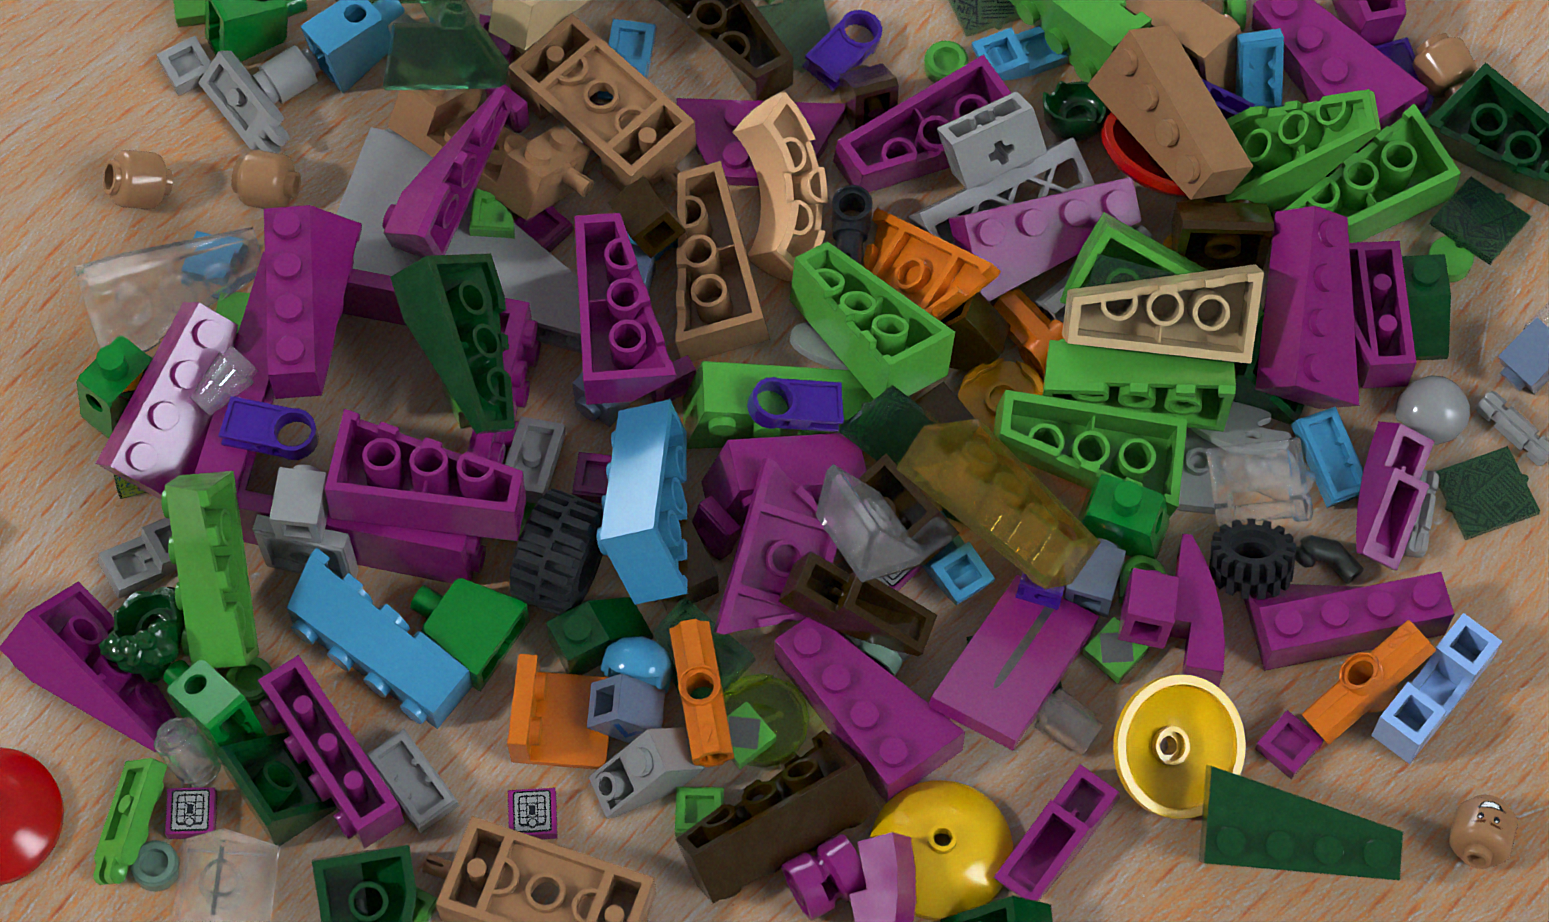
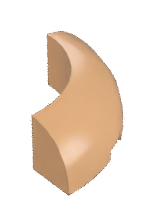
(789, 184)

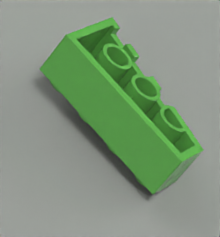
(1082, 28)
(869, 323)
(719, 396)
(1091, 439)

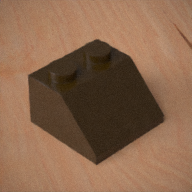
(1222, 233)
(913, 509)

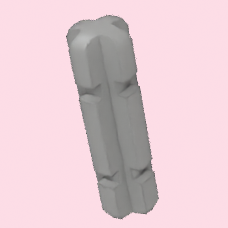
(1514, 427)
(1419, 537)

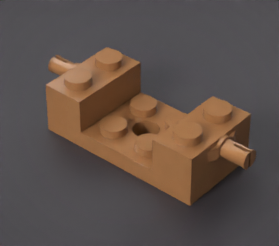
(633, 133)
(519, 171)
(502, 867)

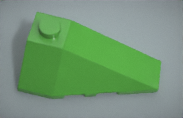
(1300, 144)

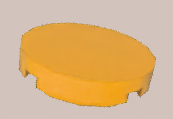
(986, 384)

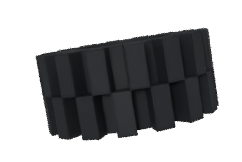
(1252, 558)

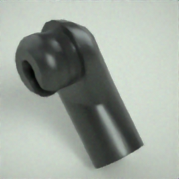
(1330, 551)

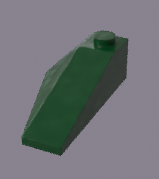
(455, 317)
(366, 886)

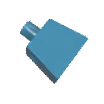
(351, 38)

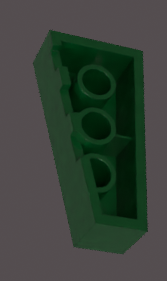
(1497, 132)
(1278, 830)

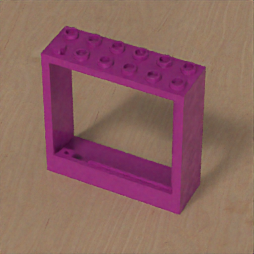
(377, 546)

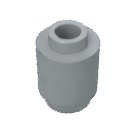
(287, 74)

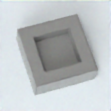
(184, 64)

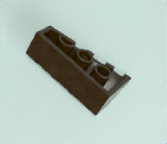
(742, 40)
(778, 819)

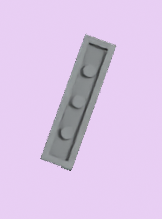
(971, 198)

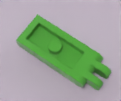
(128, 819)

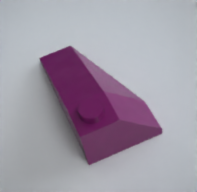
(439, 195)
(61, 653)

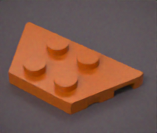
(925, 266)

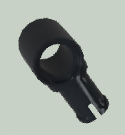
(851, 231)

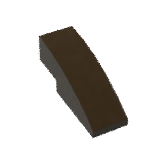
(857, 608)

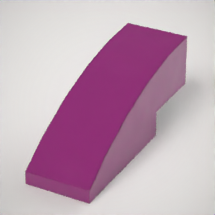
(1391, 492)
(1198, 615)
(1058, 835)
(889, 880)

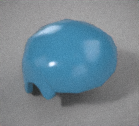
(639, 659)

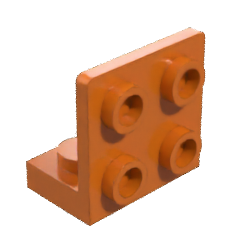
(552, 718)

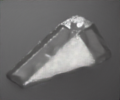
(144, 288)

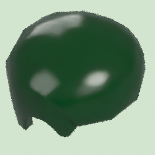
(1074, 111)

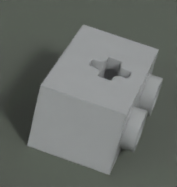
(992, 140)

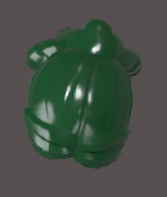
(146, 633)

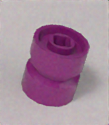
(825, 877)

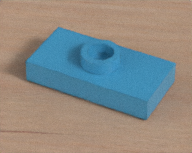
(1260, 67)
(1330, 456)

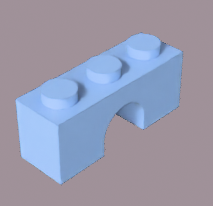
(1437, 688)

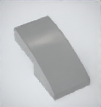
(139, 560)

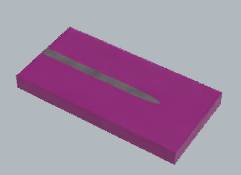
(1012, 666)

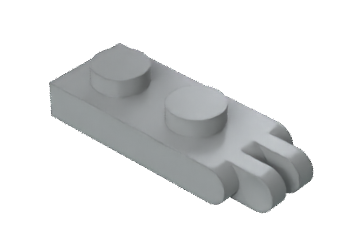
(244, 103)

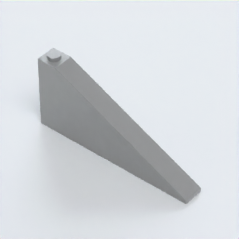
(523, 265)

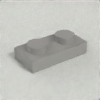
(536, 454)

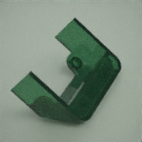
(445, 53)

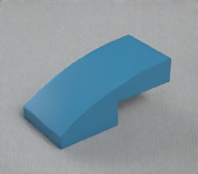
(634, 43)
(1018, 54)
(959, 570)

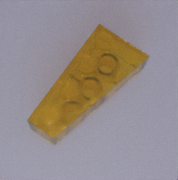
(999, 500)

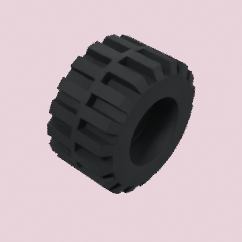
(557, 553)

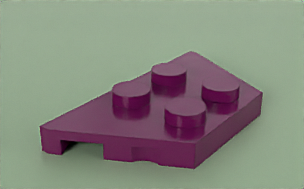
(719, 117)
(775, 535)

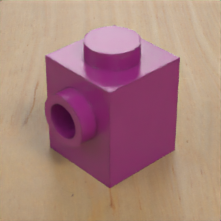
(1148, 608)

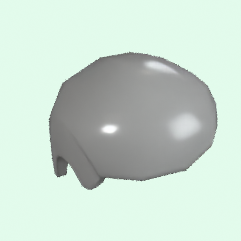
(1434, 408)

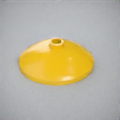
(1200, 732)
(953, 875)

